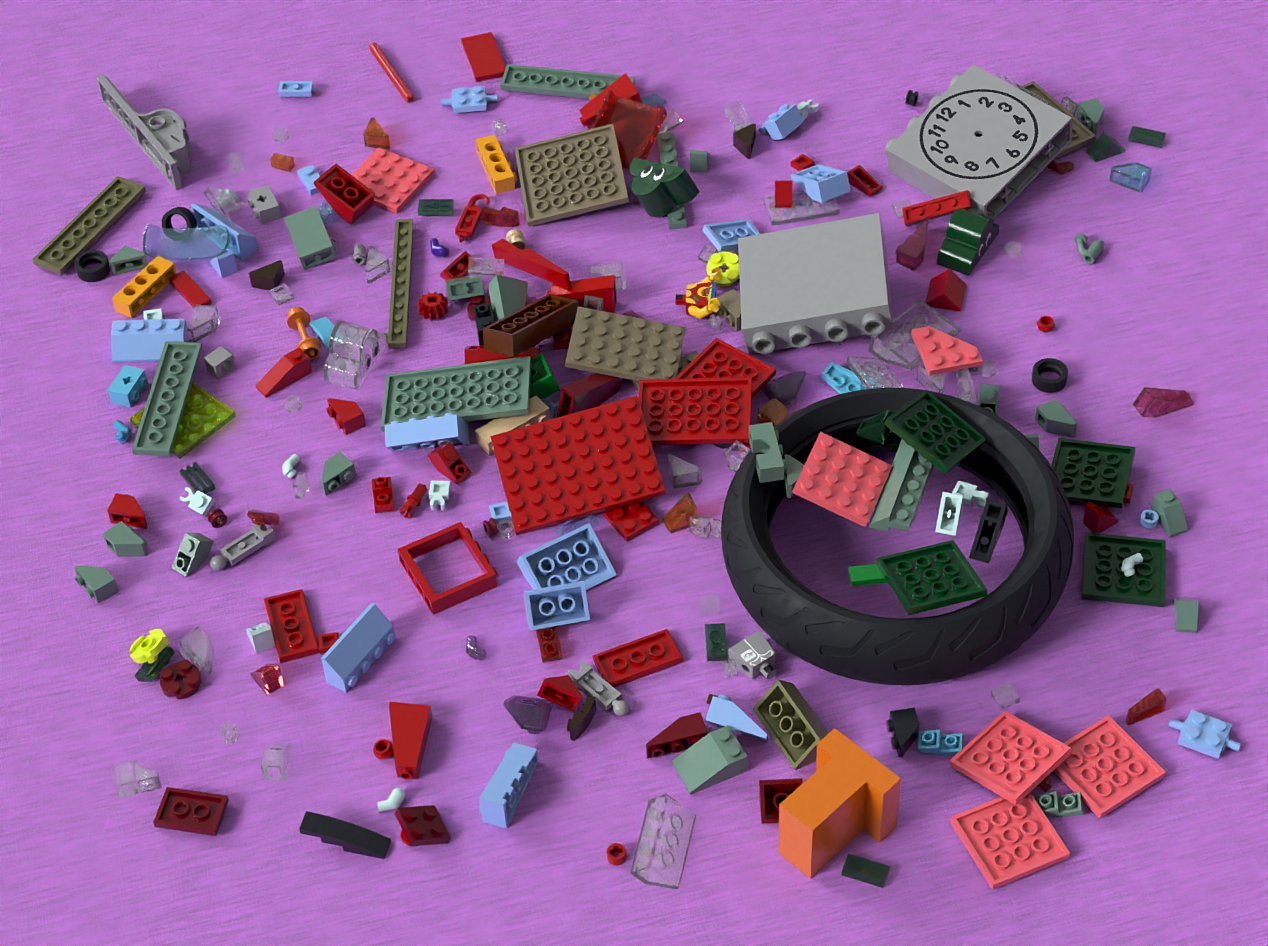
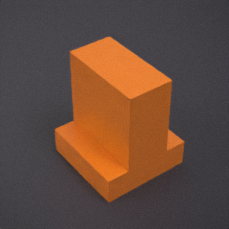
(836, 804)

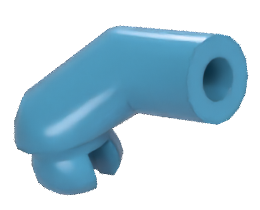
(123, 431)

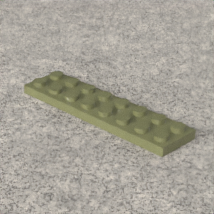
(89, 225)

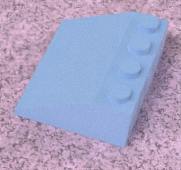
(567, 560)

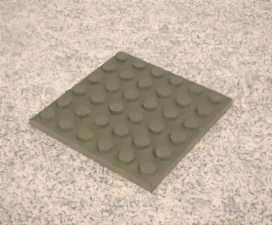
(571, 175)

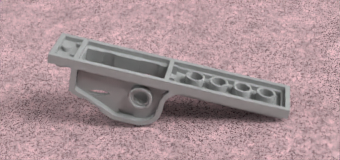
(163, 144)

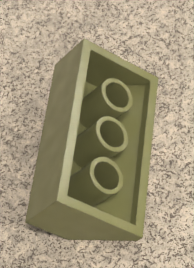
(791, 723)

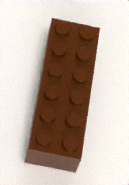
(530, 325)

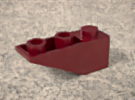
(677, 736)

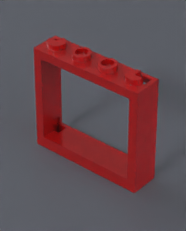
(455, 595)

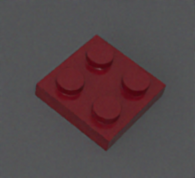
(422, 825)

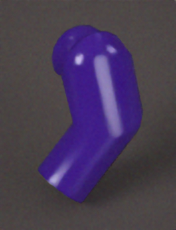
(438, 250)

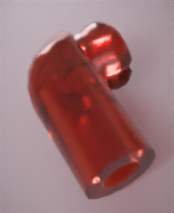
(1061, 168)

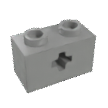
(264, 204)

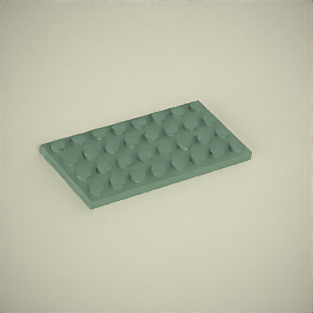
(468, 390)

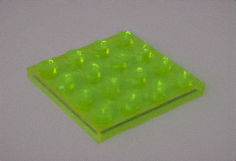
(200, 419)

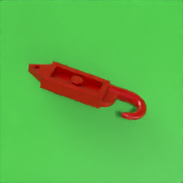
(470, 218)

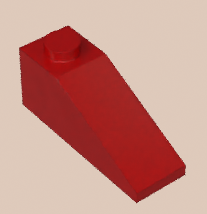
(285, 372)

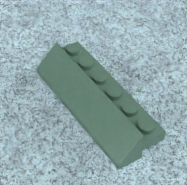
(902, 490)

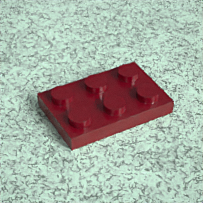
(191, 811)

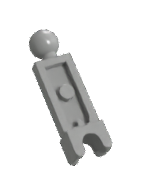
(243, 546)
(597, 687)

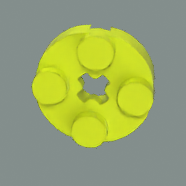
(725, 259)
(147, 648)

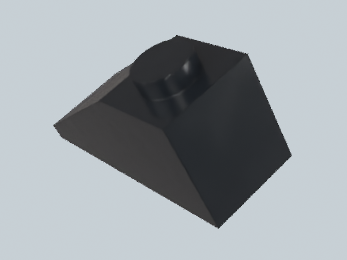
(988, 531)

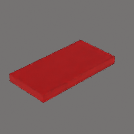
(483, 56)
(291, 626)
(638, 658)

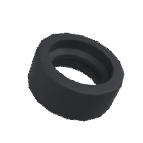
(182, 211)
(89, 257)
(1051, 365)

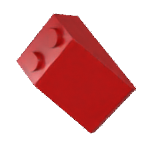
(345, 193)

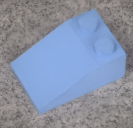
(822, 182)

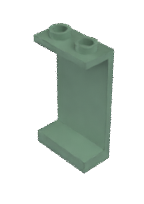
(310, 237)

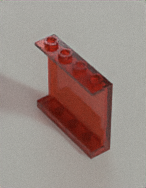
(634, 125)

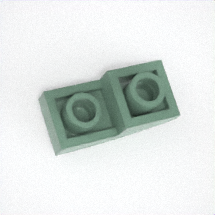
(1061, 806)

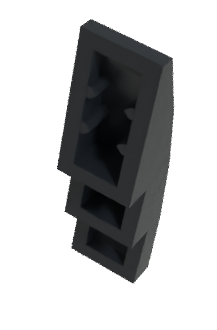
(345, 834)

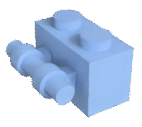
(782, 122)

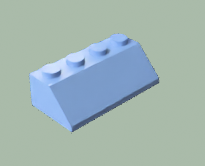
(240, 241)
(145, 338)
(358, 648)

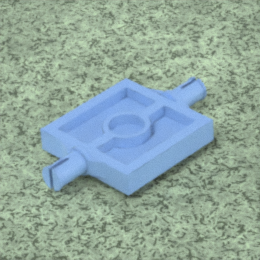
(469, 99)
(1204, 734)

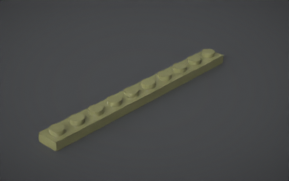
(400, 284)

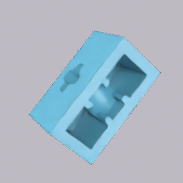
(127, 386)

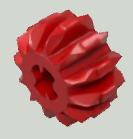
(433, 306)

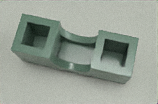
(770, 464)

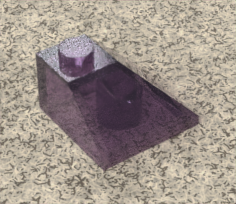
(784, 387)
(529, 712)

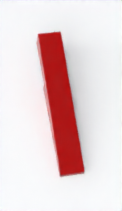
(531, 263)

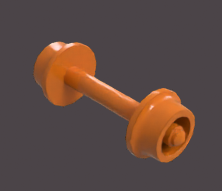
(299, 319)

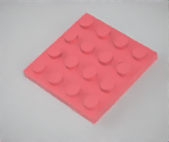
(392, 178)
(842, 479)
(1010, 757)
(1107, 767)
(1009, 839)

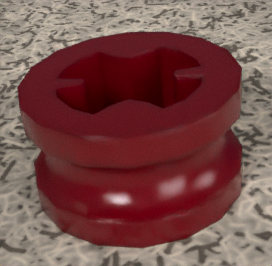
(217, 518)
(490, 527)

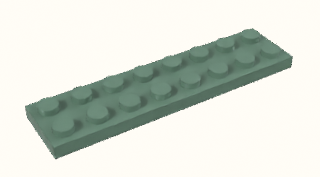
(556, 81)
(167, 399)

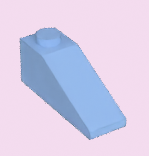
(724, 713)

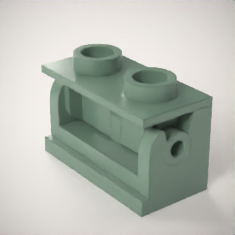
(464, 287)

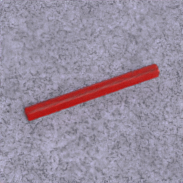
(391, 72)

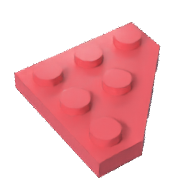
(944, 352)

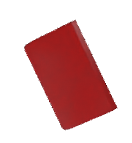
(457, 268)

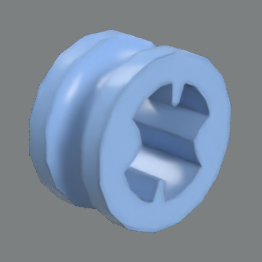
(1150, 514)

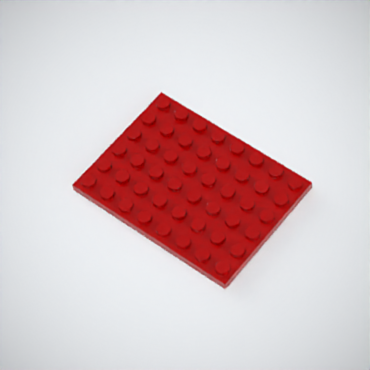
(577, 465)

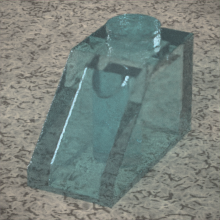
(1131, 175)

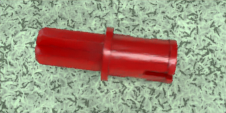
(414, 500)

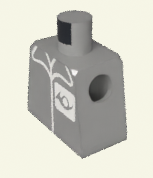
(754, 656)

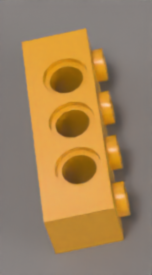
(496, 164)
(144, 287)

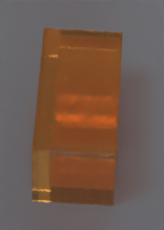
(282, 162)

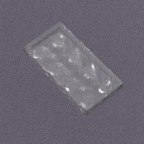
(802, 209)
(873, 372)

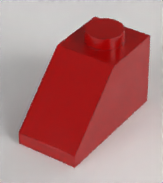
(127, 510)

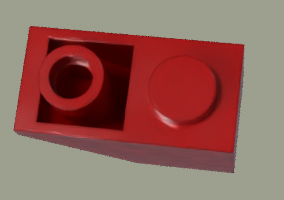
(346, 415)
(449, 462)

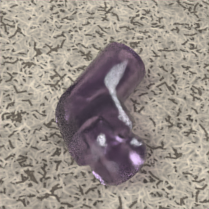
(473, 650)

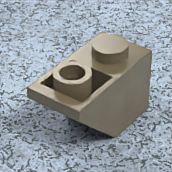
(730, 308)

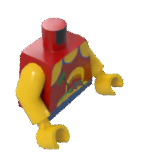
(701, 297)

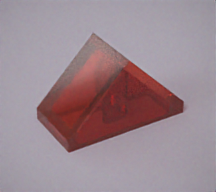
(268, 678)

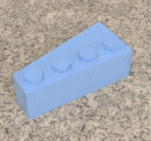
(426, 432)
(508, 785)

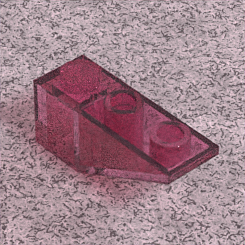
(912, 251)
(1159, 402)

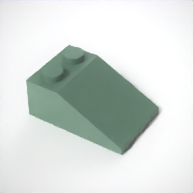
(711, 760)

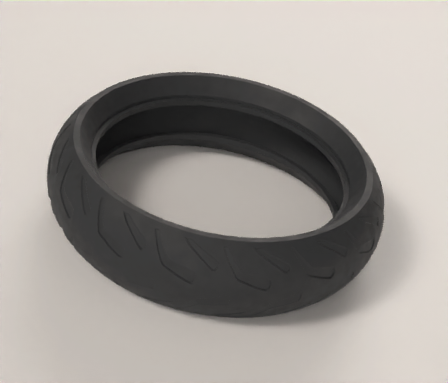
(894, 648)

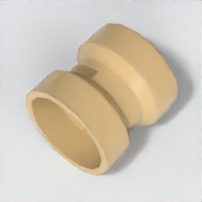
(516, 238)

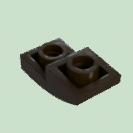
(582, 719)

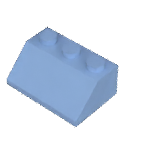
(556, 605)

